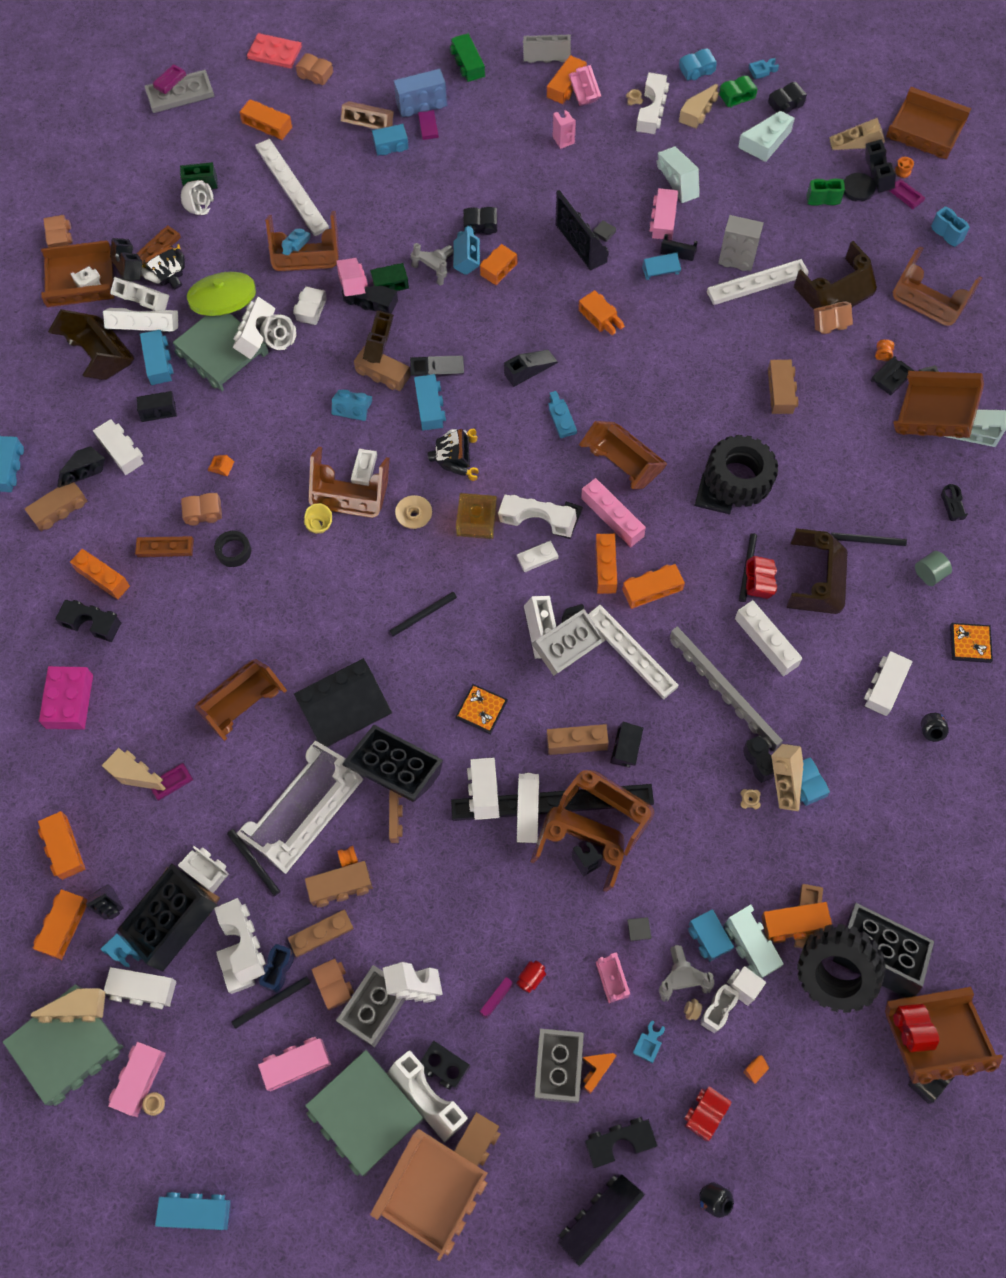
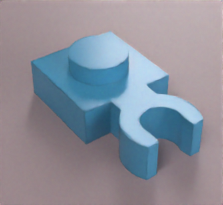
(761, 68)
(648, 1045)

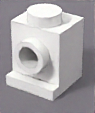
(86, 277)

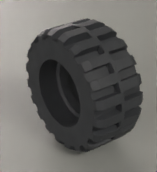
(746, 452)
(835, 992)

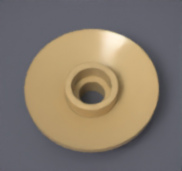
(411, 505)

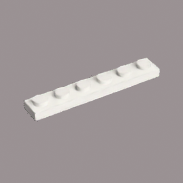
(755, 282)
(633, 652)

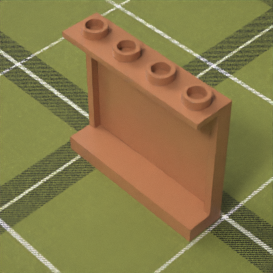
(431, 1192)

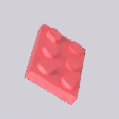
(274, 50)

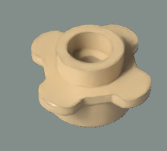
(634, 97)
(754, 794)

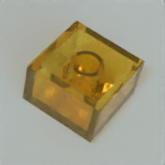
(476, 516)

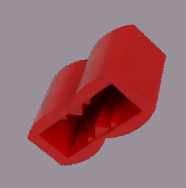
(761, 577)
(916, 1028)
(707, 1113)

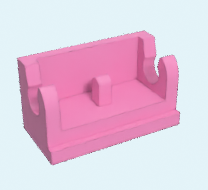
(585, 85)
(564, 129)
(612, 978)

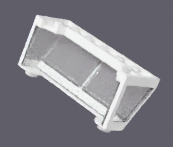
(302, 808)

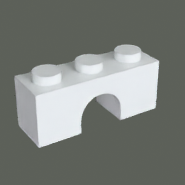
(138, 293)

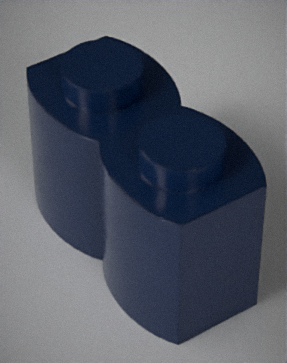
(279, 962)

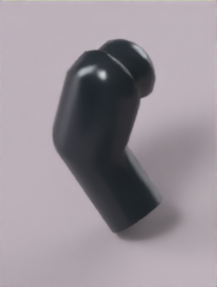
(569, 612)

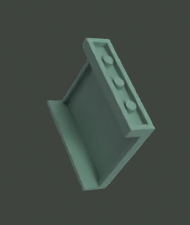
(211, 350)
(61, 1054)
(363, 1113)

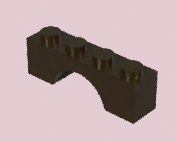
(378, 337)

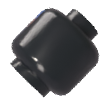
(934, 727)
(716, 1200)

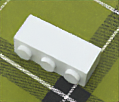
(119, 446)
(539, 618)
(887, 683)
(483, 788)
(139, 988)

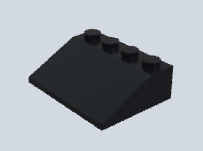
(579, 234)
(343, 703)
(394, 763)
(166, 918)
(903, 949)
(600, 1218)

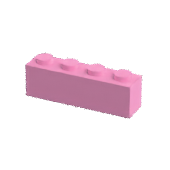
(613, 512)

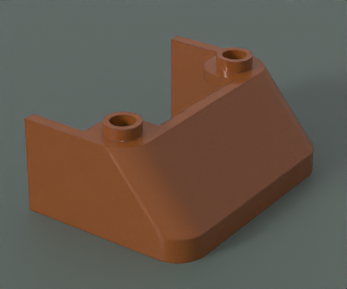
(310, 255)
(927, 300)
(625, 451)
(346, 496)
(237, 695)
(615, 796)
(610, 839)

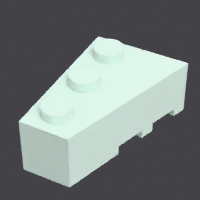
(766, 136)
(680, 173)
(987, 427)
(752, 943)

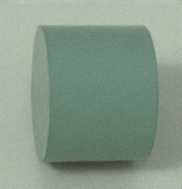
(933, 568)

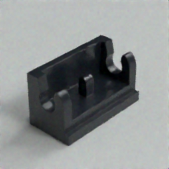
(683, 250)
(156, 406)
(626, 744)
(587, 861)

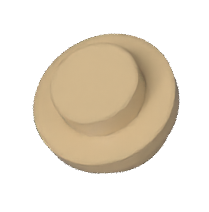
(693, 1009)
(153, 1104)

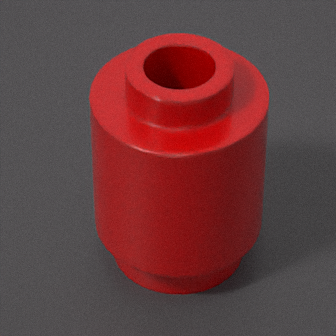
(531, 976)

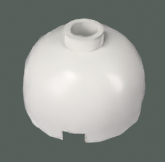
(196, 194)
(278, 331)

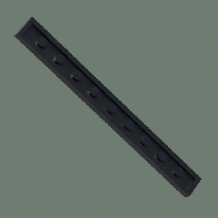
(581, 801)

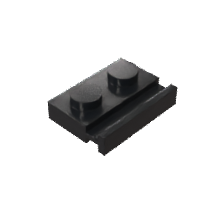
(892, 375)

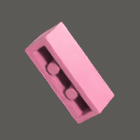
(663, 213)
(351, 276)
(294, 1063)
(136, 1079)

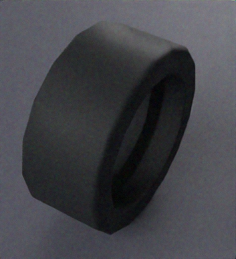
(236, 560)

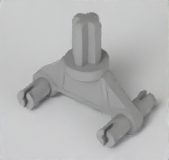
(435, 260)
(684, 976)

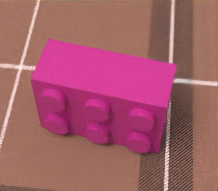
(66, 698)

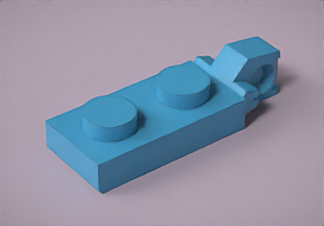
(295, 241)
(561, 416)

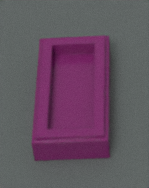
(169, 79)
(428, 125)
(907, 194)
(173, 781)
(496, 998)

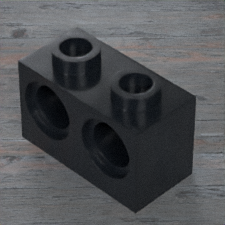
(448, 1060)

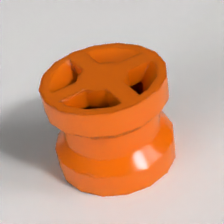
(904, 167)
(884, 350)
(347, 857)

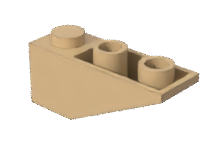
(696, 107)
(858, 136)
(128, 772)
(788, 775)
(77, 1004)

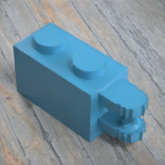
(466, 251)

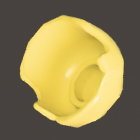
(318, 513)

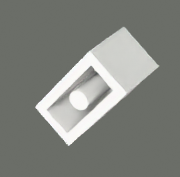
(747, 984)

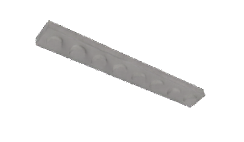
(729, 693)

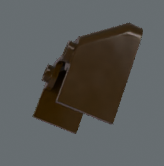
(852, 288)
(101, 344)
(827, 596)

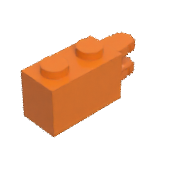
(600, 312)

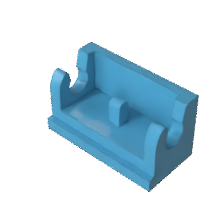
(661, 265)
(118, 949)

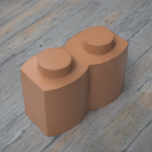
(314, 69)
(57, 231)
(832, 317)
(201, 508)
(332, 984)

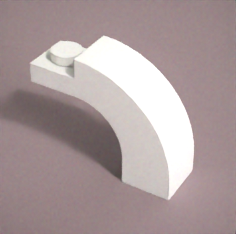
(528, 808)

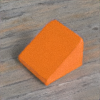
(221, 465)
(756, 1069)

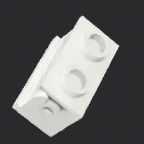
(203, 869)

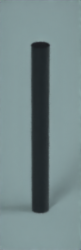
(869, 539)
(750, 553)
(422, 614)
(253, 862)
(270, 1002)

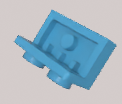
(351, 404)

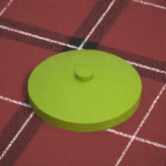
(221, 293)

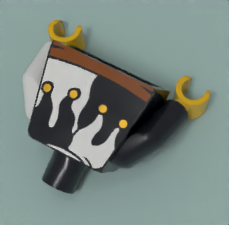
(165, 266)
(454, 452)

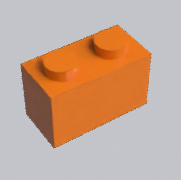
(498, 264)

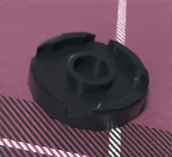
(859, 187)

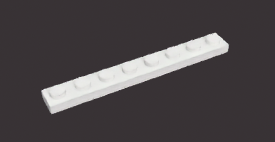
(292, 187)

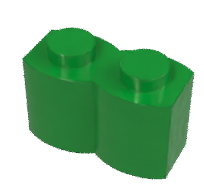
(738, 91)
(825, 192)

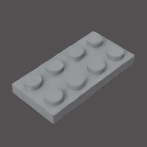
(189, 90)
(568, 642)

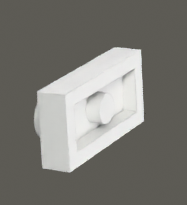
(364, 467)
(537, 556)

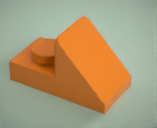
(600, 1064)

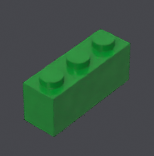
(467, 57)

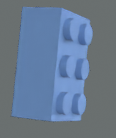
(420, 93)

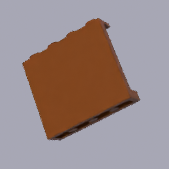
(928, 123)
(64, 260)
(940, 404)
(962, 1043)

